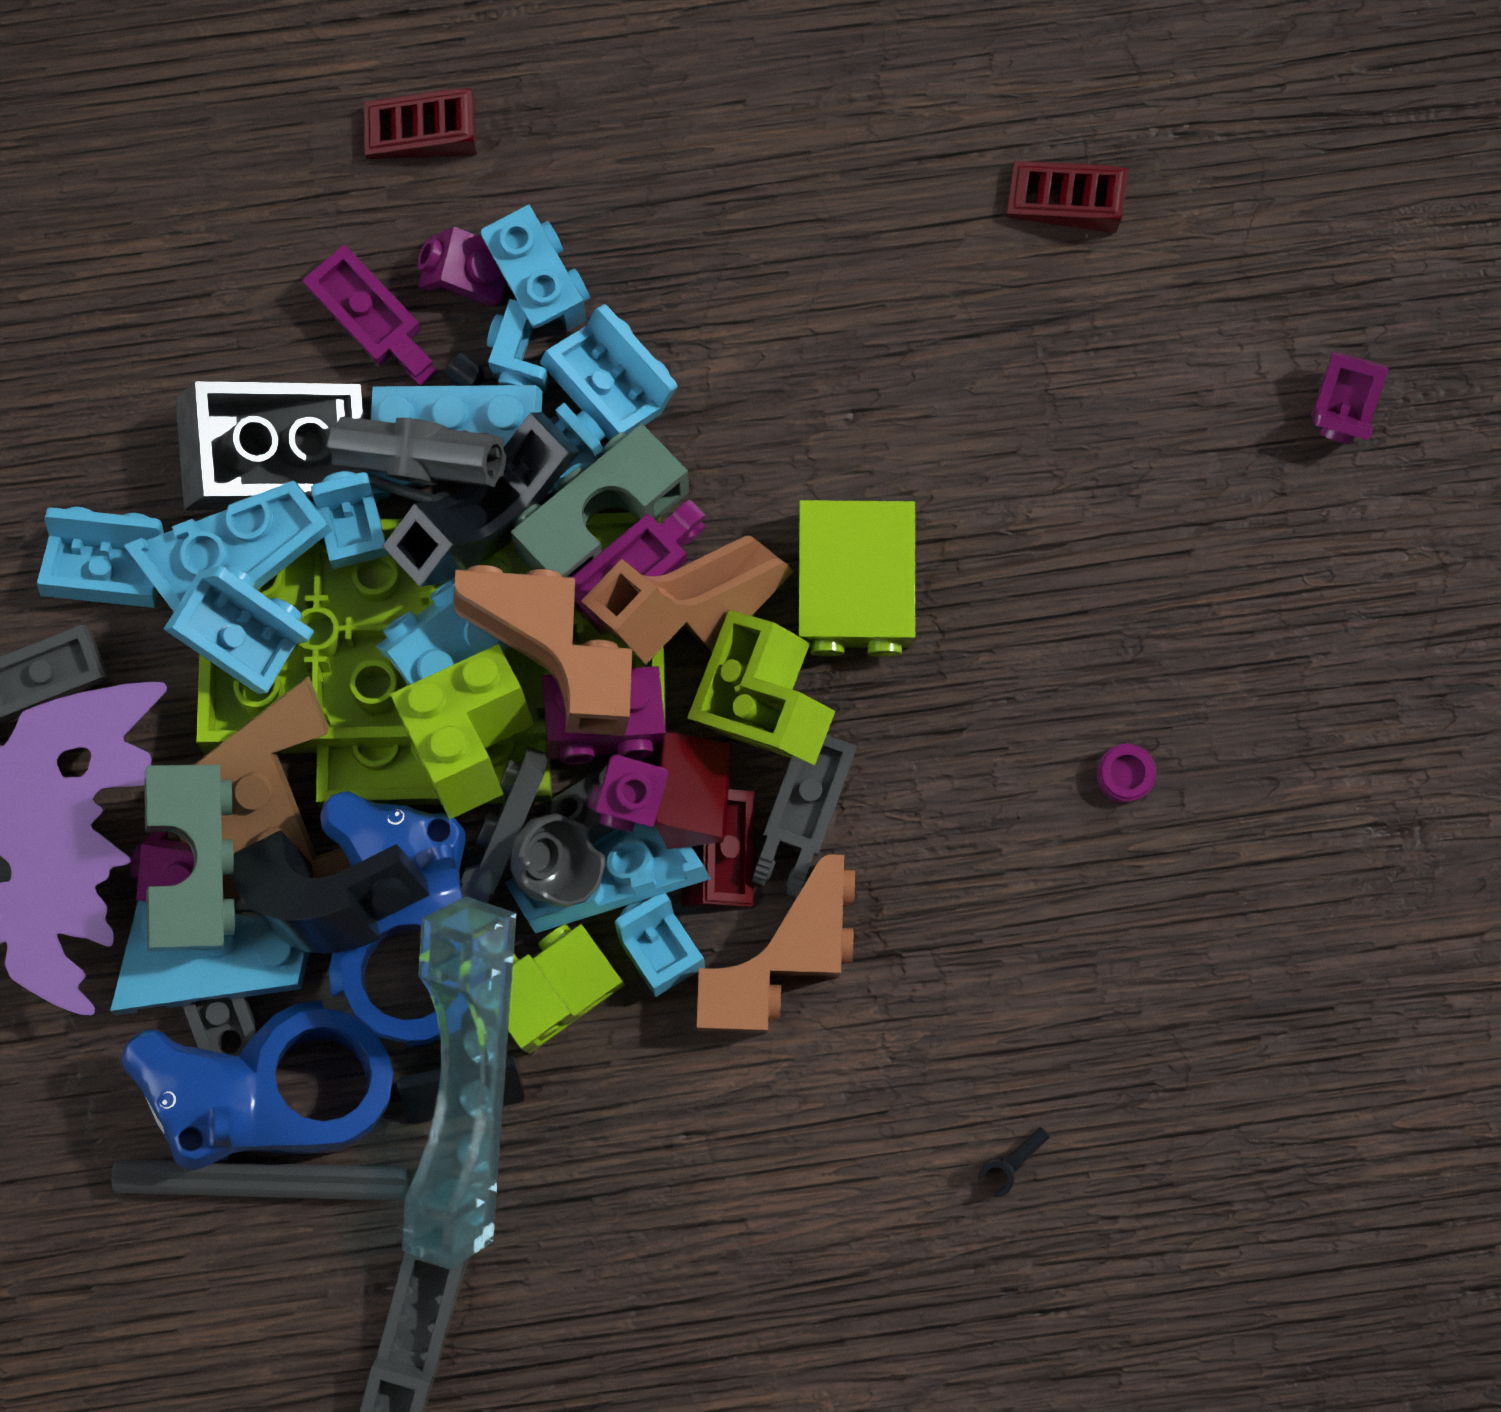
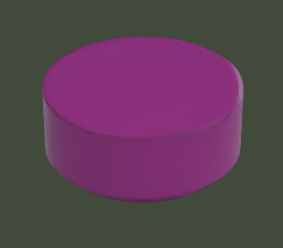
(1126, 773)

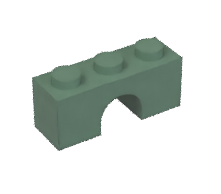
(630, 475)
(190, 804)

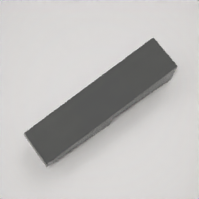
(413, 1336)

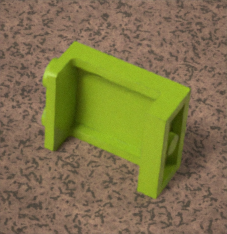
(857, 576)

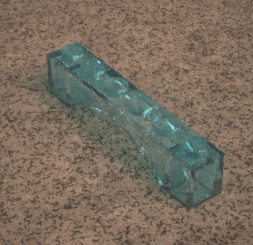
(469, 979)

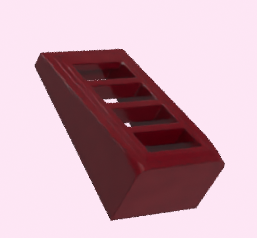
(437, 103)
(1069, 174)

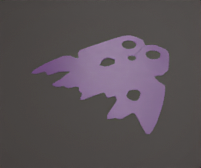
(50, 834)

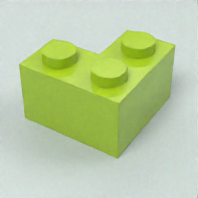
(751, 691)
(456, 718)
(558, 986)

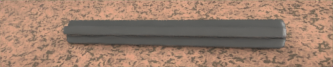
(261, 1180)

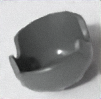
(556, 861)

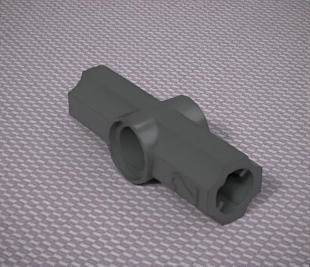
(417, 451)

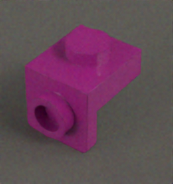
(462, 265)
(1348, 397)
(628, 793)
(160, 863)

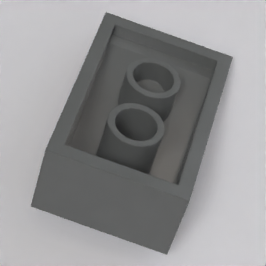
(257, 437)

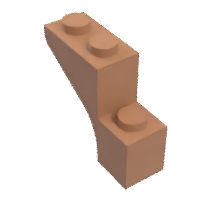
(651, 609)
(537, 620)
(804, 945)

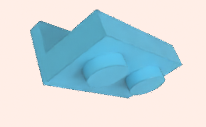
(534, 271)
(610, 374)
(89, 559)
(238, 626)
(433, 638)

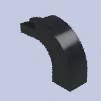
(479, 519)
(327, 911)

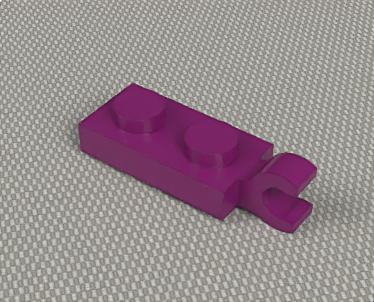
(369, 313)
(645, 547)

